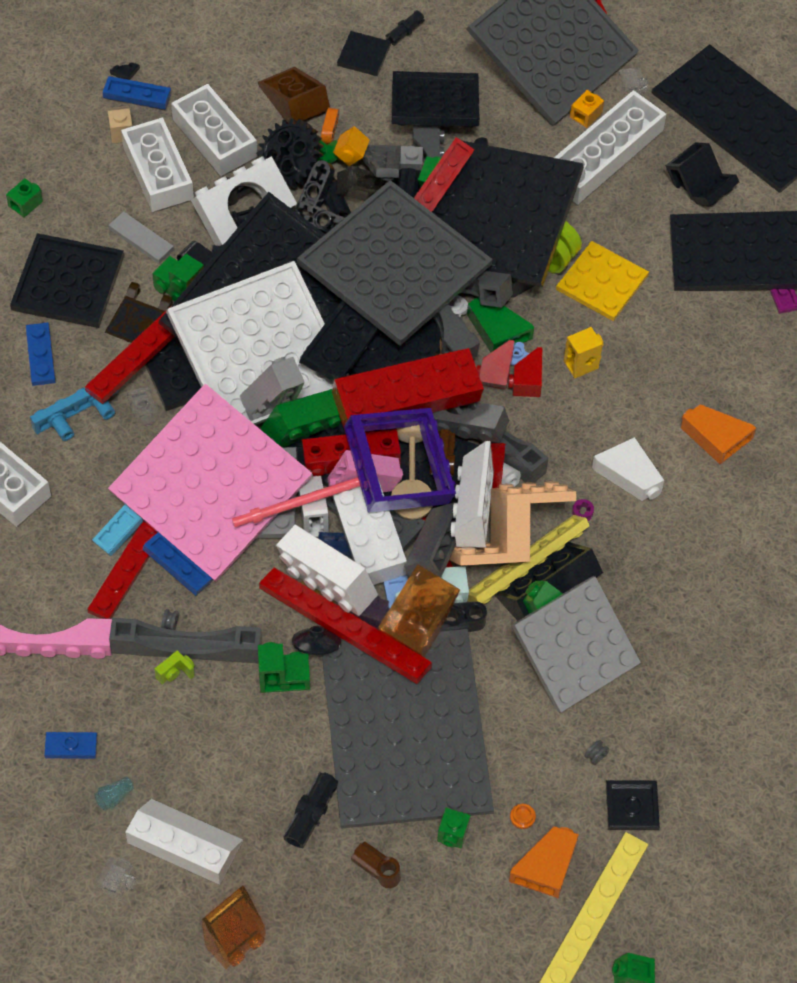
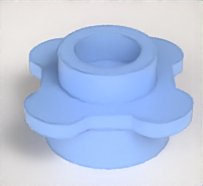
(519, 348)

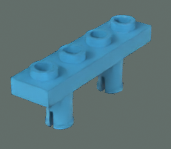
(56, 414)

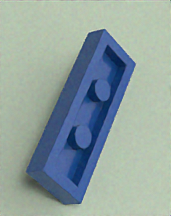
(136, 92)
(40, 354)
(177, 564)

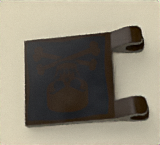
(135, 315)

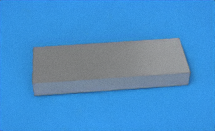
(141, 237)

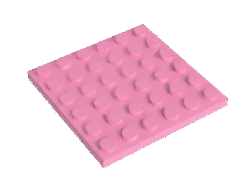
(202, 475)

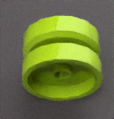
(566, 249)

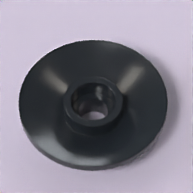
(316, 641)

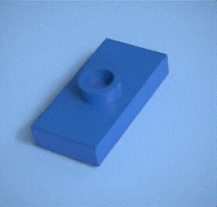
(71, 745)

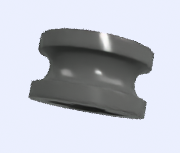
(170, 620)
(597, 752)

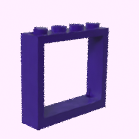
(365, 468)

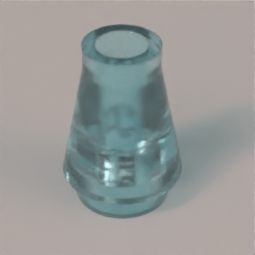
(111, 794)

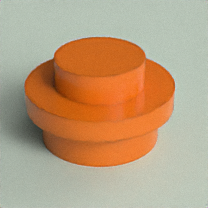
(522, 816)

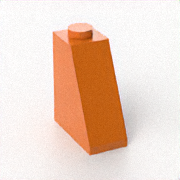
(717, 432)
(547, 862)

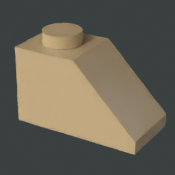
(118, 120)

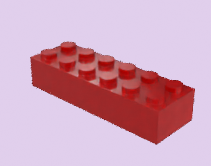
(425, 383)

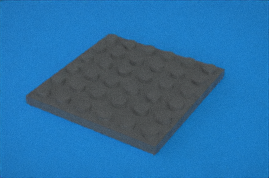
(552, 49)
(394, 262)

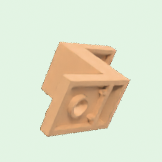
(511, 523)

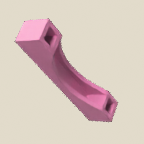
(86, 638)

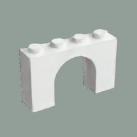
(213, 202)

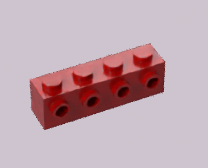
(324, 452)

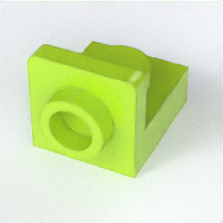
(171, 667)

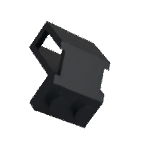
(700, 174)

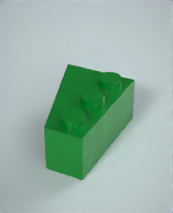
(301, 418)

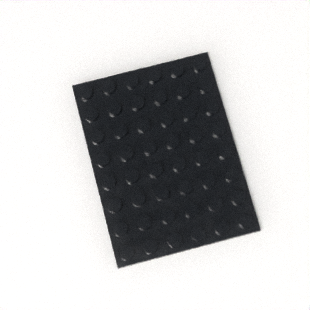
(263, 241)

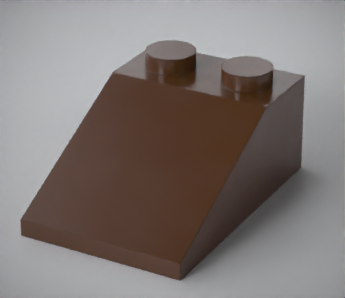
(295, 94)

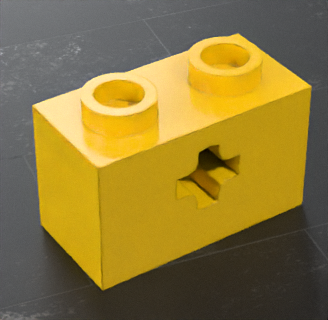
(583, 352)

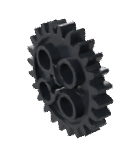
(290, 152)

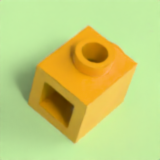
(587, 108)
(351, 146)

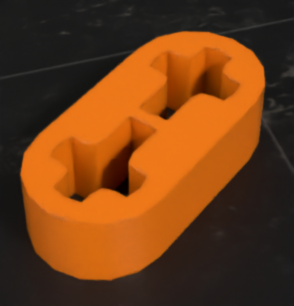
(330, 125)

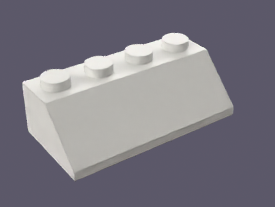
(473, 498)
(183, 840)

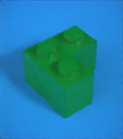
(176, 275)
(282, 671)

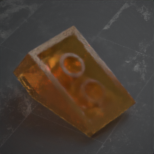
(420, 610)
(233, 929)

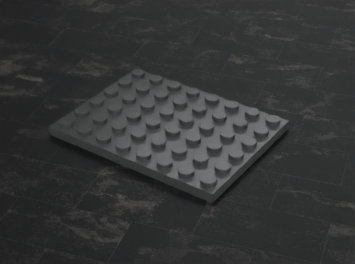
(403, 744)

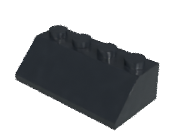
(561, 569)

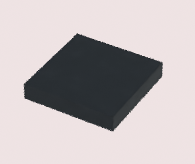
(364, 53)
(632, 805)

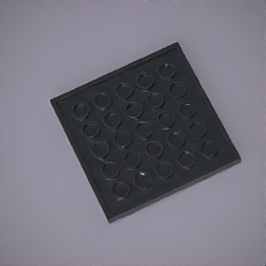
(512, 208)

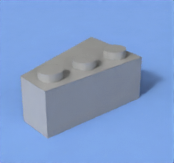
(275, 386)

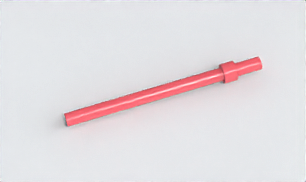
(256, 515)

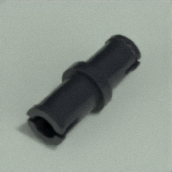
(405, 27)

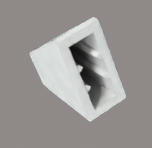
(630, 469)
(315, 513)

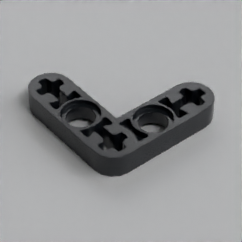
(314, 204)

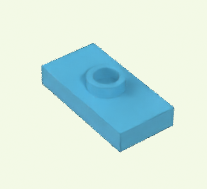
(117, 530)

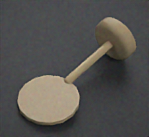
(411, 435)

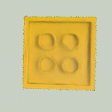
(602, 280)

